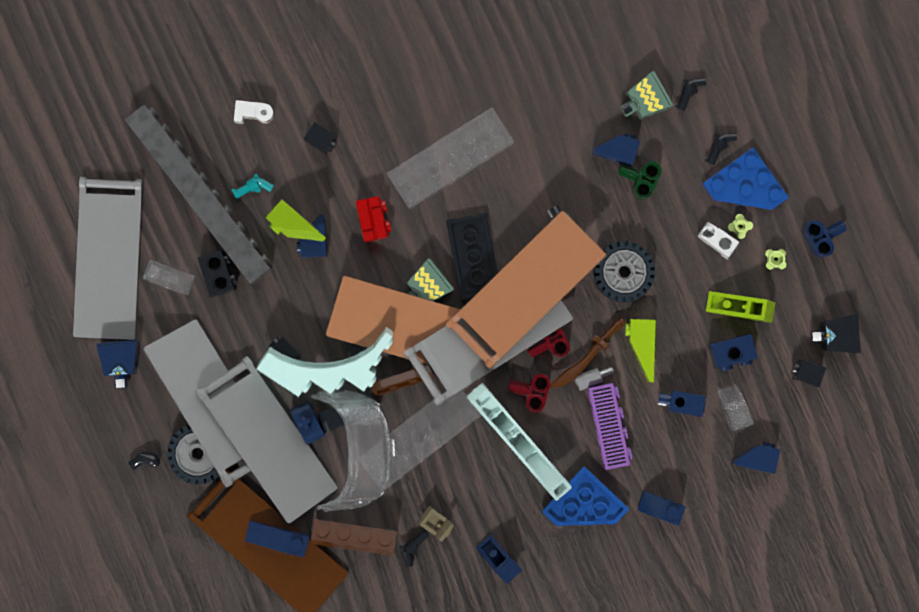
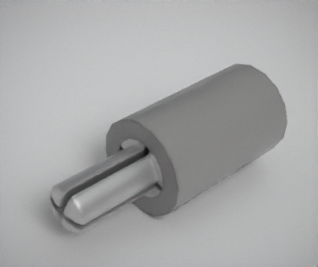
(592, 377)

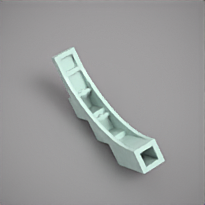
(296, 374)
(519, 442)

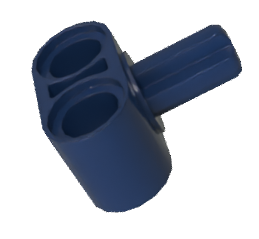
(823, 235)
(307, 422)

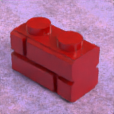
(372, 219)

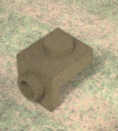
(436, 523)

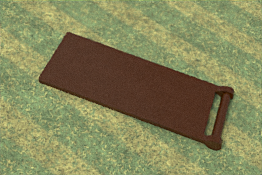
(298, 580)

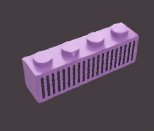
(608, 426)

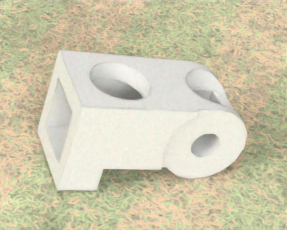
(253, 110)
(718, 240)

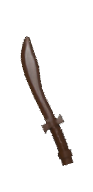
(600, 342)

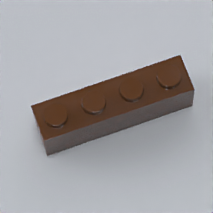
(354, 537)

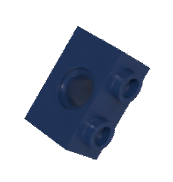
(744, 346)

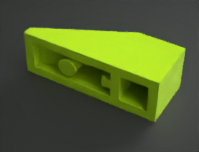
(291, 224)
(740, 306)
(642, 341)

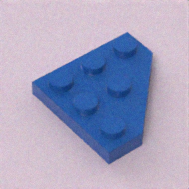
(746, 184)
(585, 503)

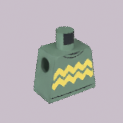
(647, 98)
(429, 283)

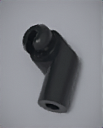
(145, 458)

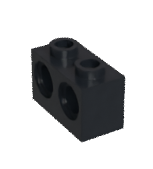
(212, 276)

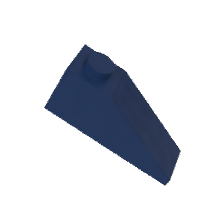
(278, 538)

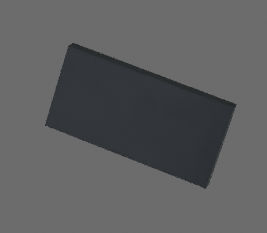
(471, 253)

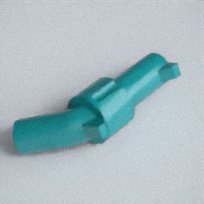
(253, 185)

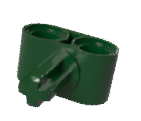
(641, 178)

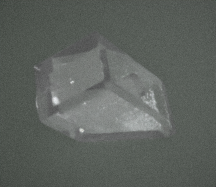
(168, 277)
(735, 408)

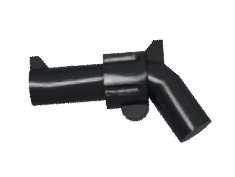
(688, 90)
(719, 145)
(412, 546)

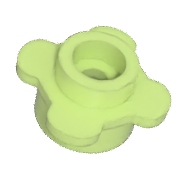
(734, 226)
(780, 263)

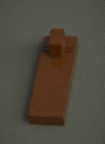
(399, 381)

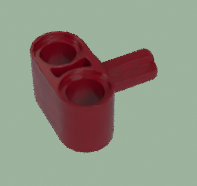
(549, 343)
(531, 391)

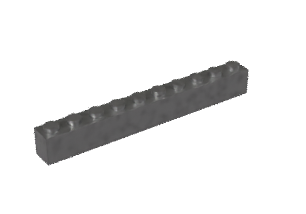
(198, 194)

